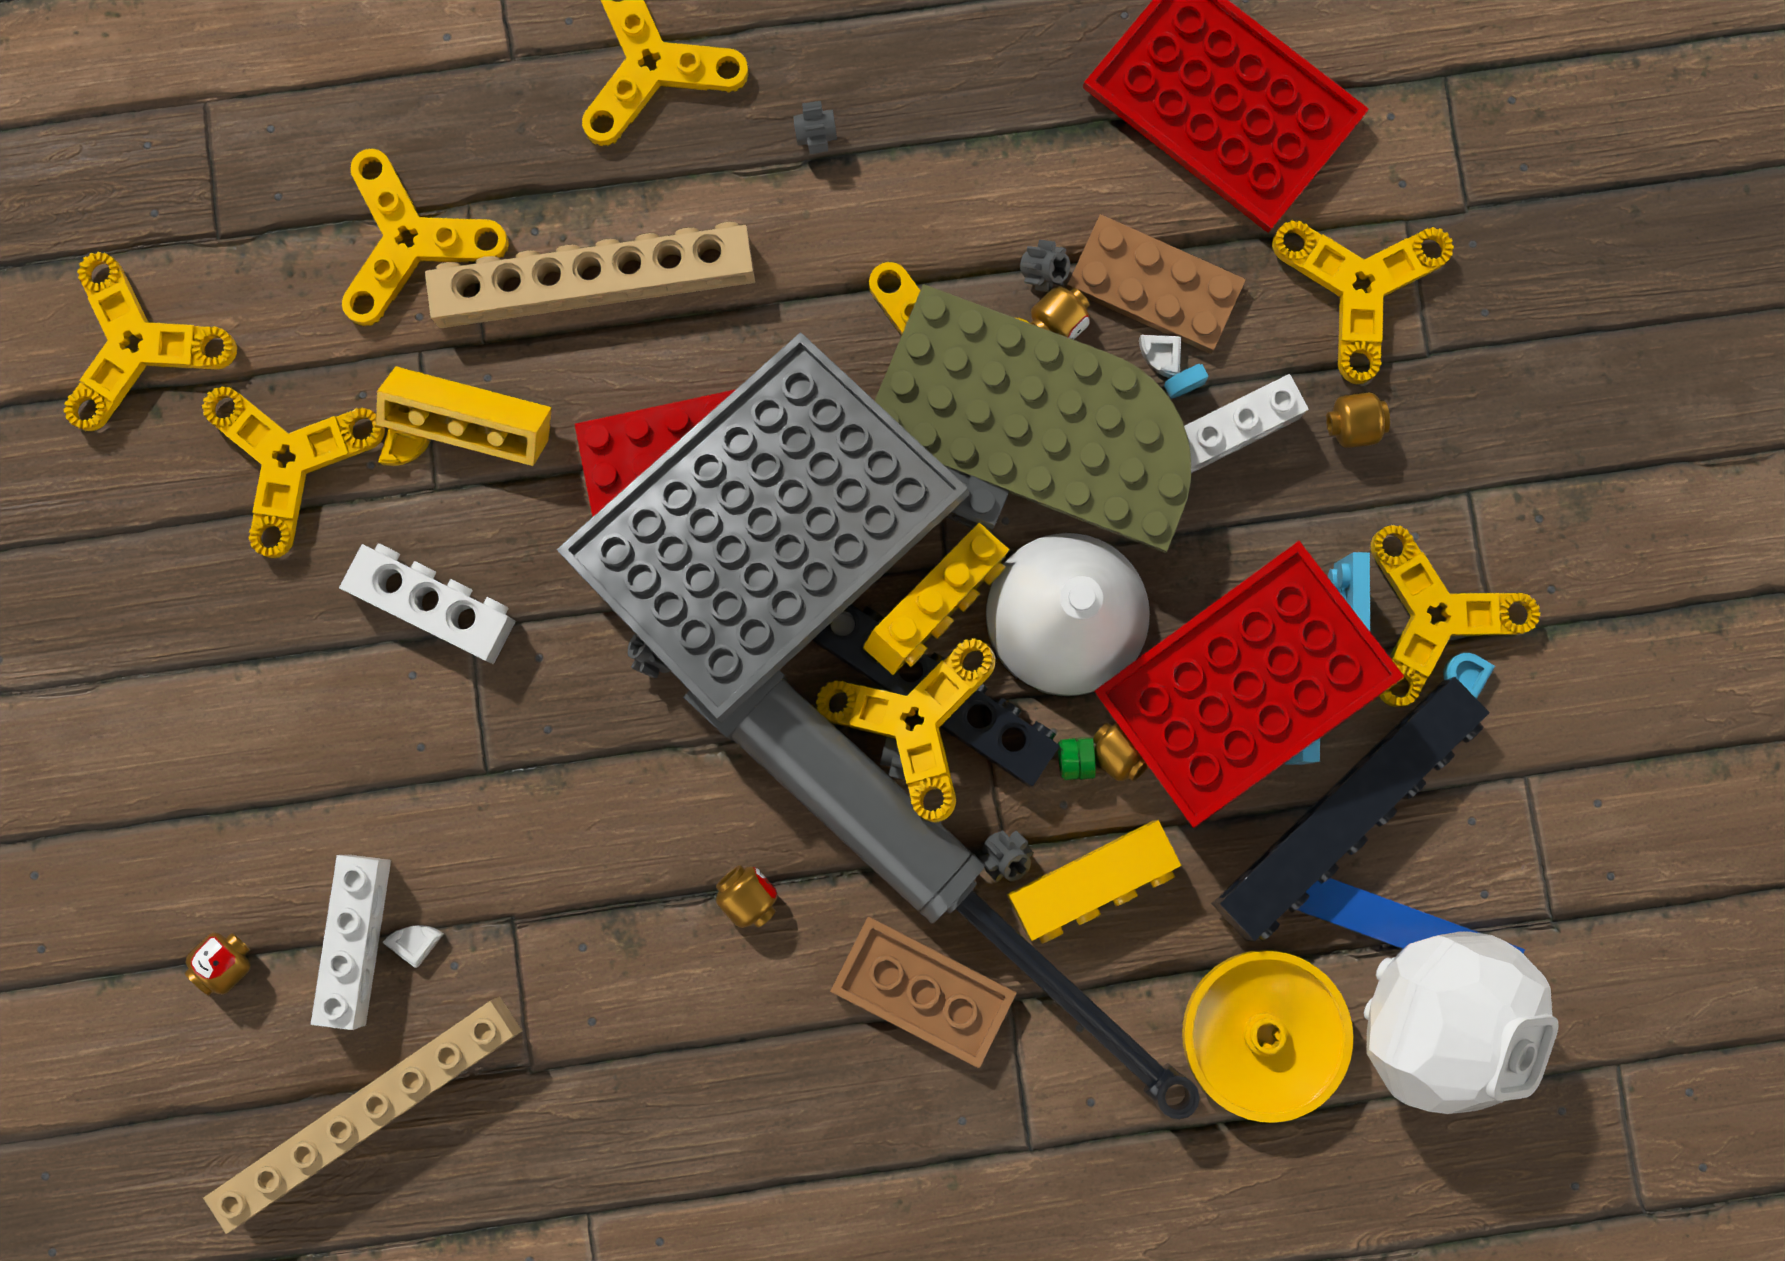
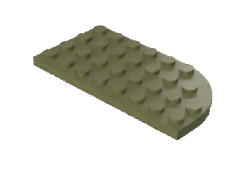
(1040, 417)

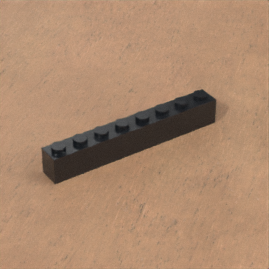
(1350, 810)

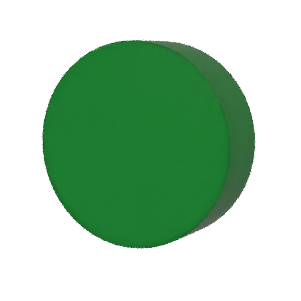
(1068, 759)

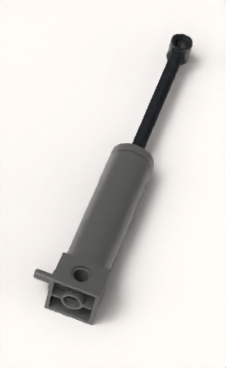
(910, 853)

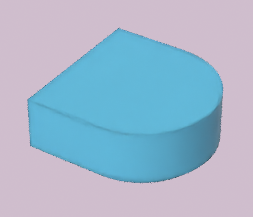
(1186, 381)
(1469, 670)

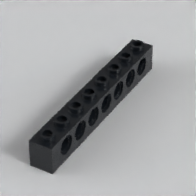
(1038, 739)

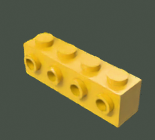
(463, 415)
(932, 602)
(1093, 881)

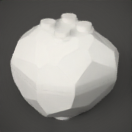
(1460, 1023)

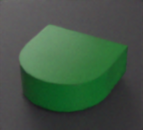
(1086, 758)

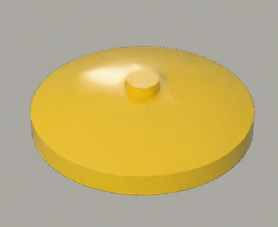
(1267, 1036)

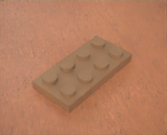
(1156, 284)
(923, 992)

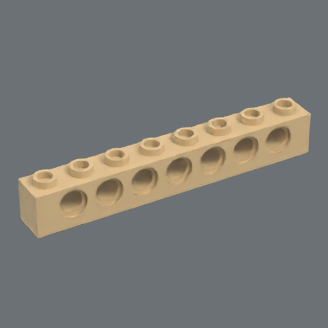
(612, 286)
(362, 1114)

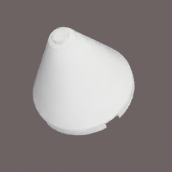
(1067, 614)

